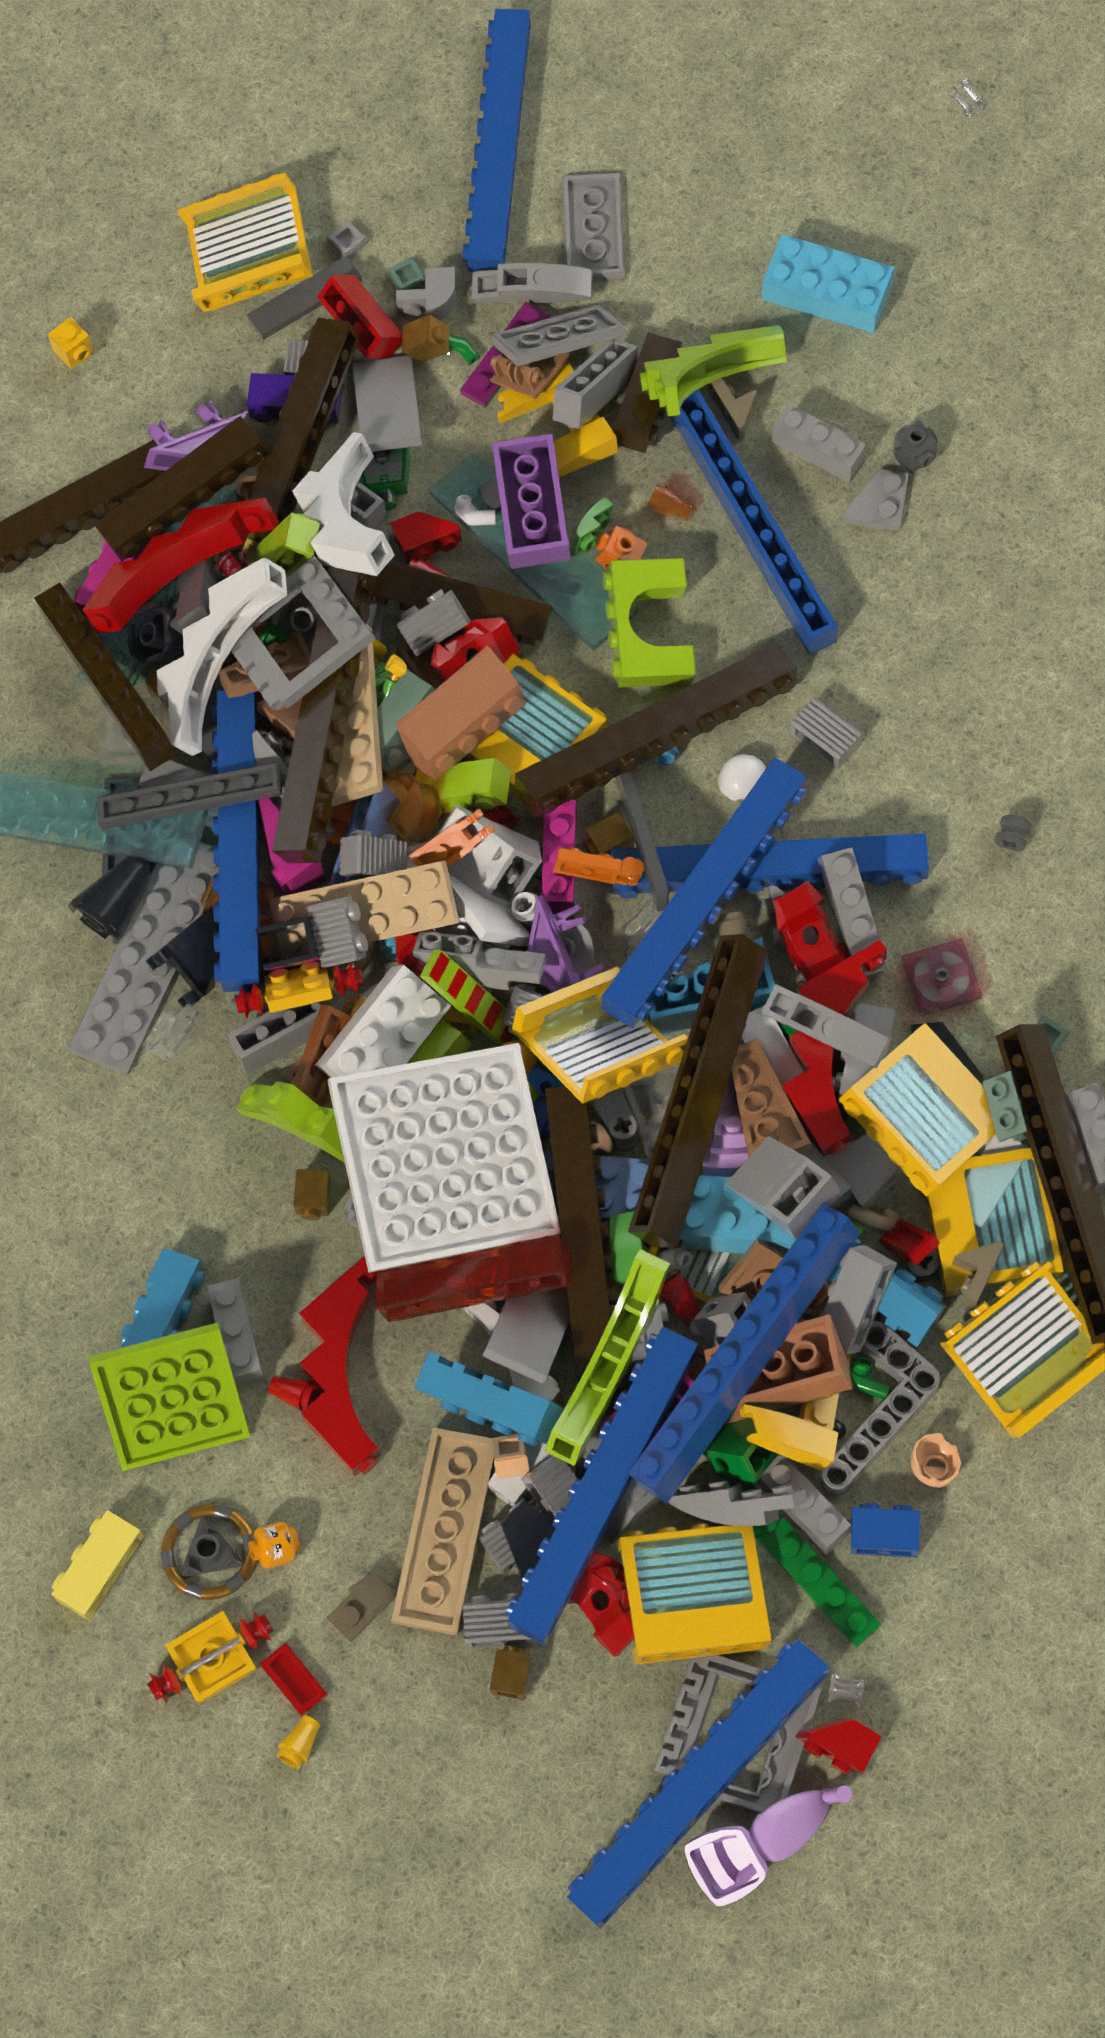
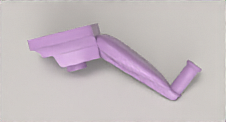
(727, 1143)
(733, 1860)

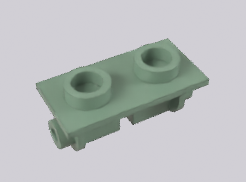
(1005, 1107)

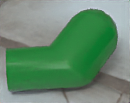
(464, 348)
(865, 1381)

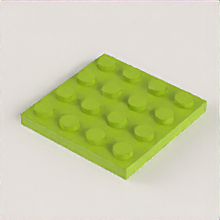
(169, 1396)

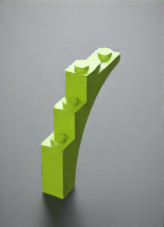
(699, 365)
(294, 1112)
(610, 1360)

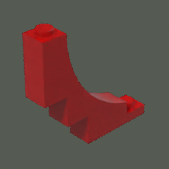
(169, 555)
(813, 1090)
(334, 1321)

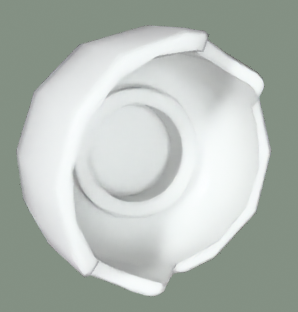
(740, 776)

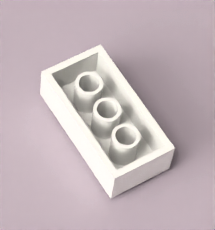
(386, 1026)

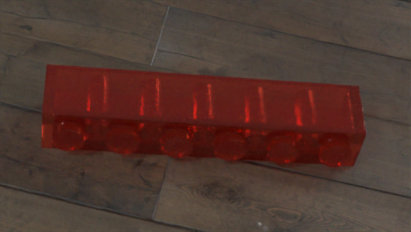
(473, 1279)

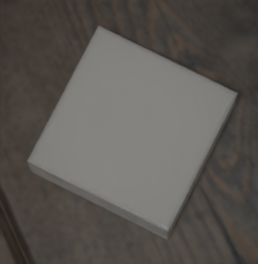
(347, 239)

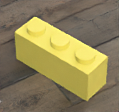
(96, 1564)

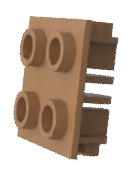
(527, 378)

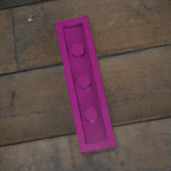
(478, 385)

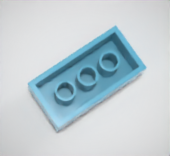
(827, 283)
(726, 1222)

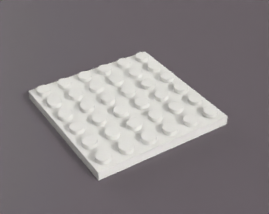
(443, 1157)

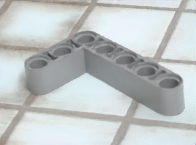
(886, 1412)

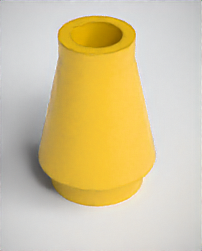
(297, 1745)

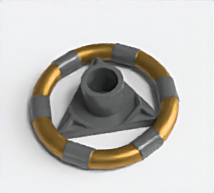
(207, 1552)

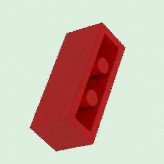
(351, 302)

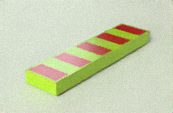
(467, 996)

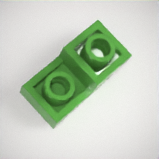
(592, 523)
(623, 1246)

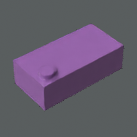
(531, 501)

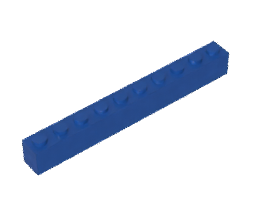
(498, 140)
(755, 524)
(236, 851)
(795, 861)
(703, 893)
(744, 1353)
(602, 1486)
(698, 1783)

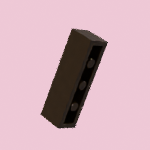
(638, 414)

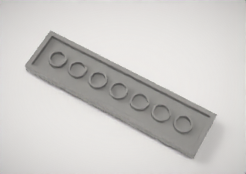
(130, 988)

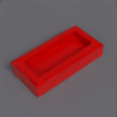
(909, 1242)
(293, 1679)

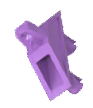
(173, 449)
(547, 939)

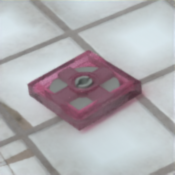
(941, 977)

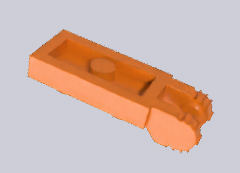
(451, 843)
(598, 867)

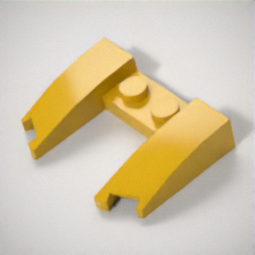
(580, 446)
(802, 1439)

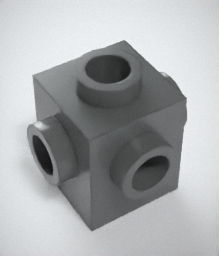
(915, 446)

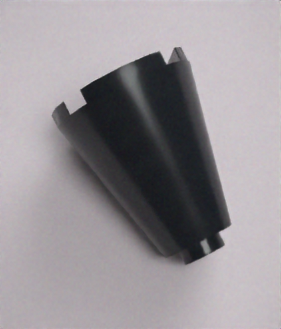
(153, 638)
(113, 898)

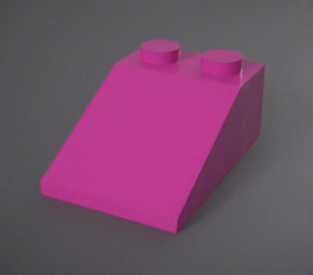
(290, 877)

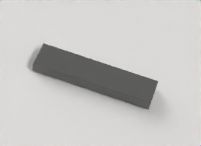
(297, 300)

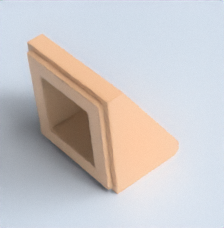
(510, 1456)

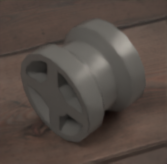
(1013, 832)
(924, 1270)

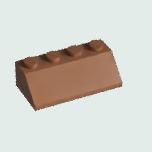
(460, 714)
(802, 1369)

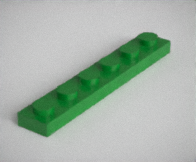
(816, 1578)

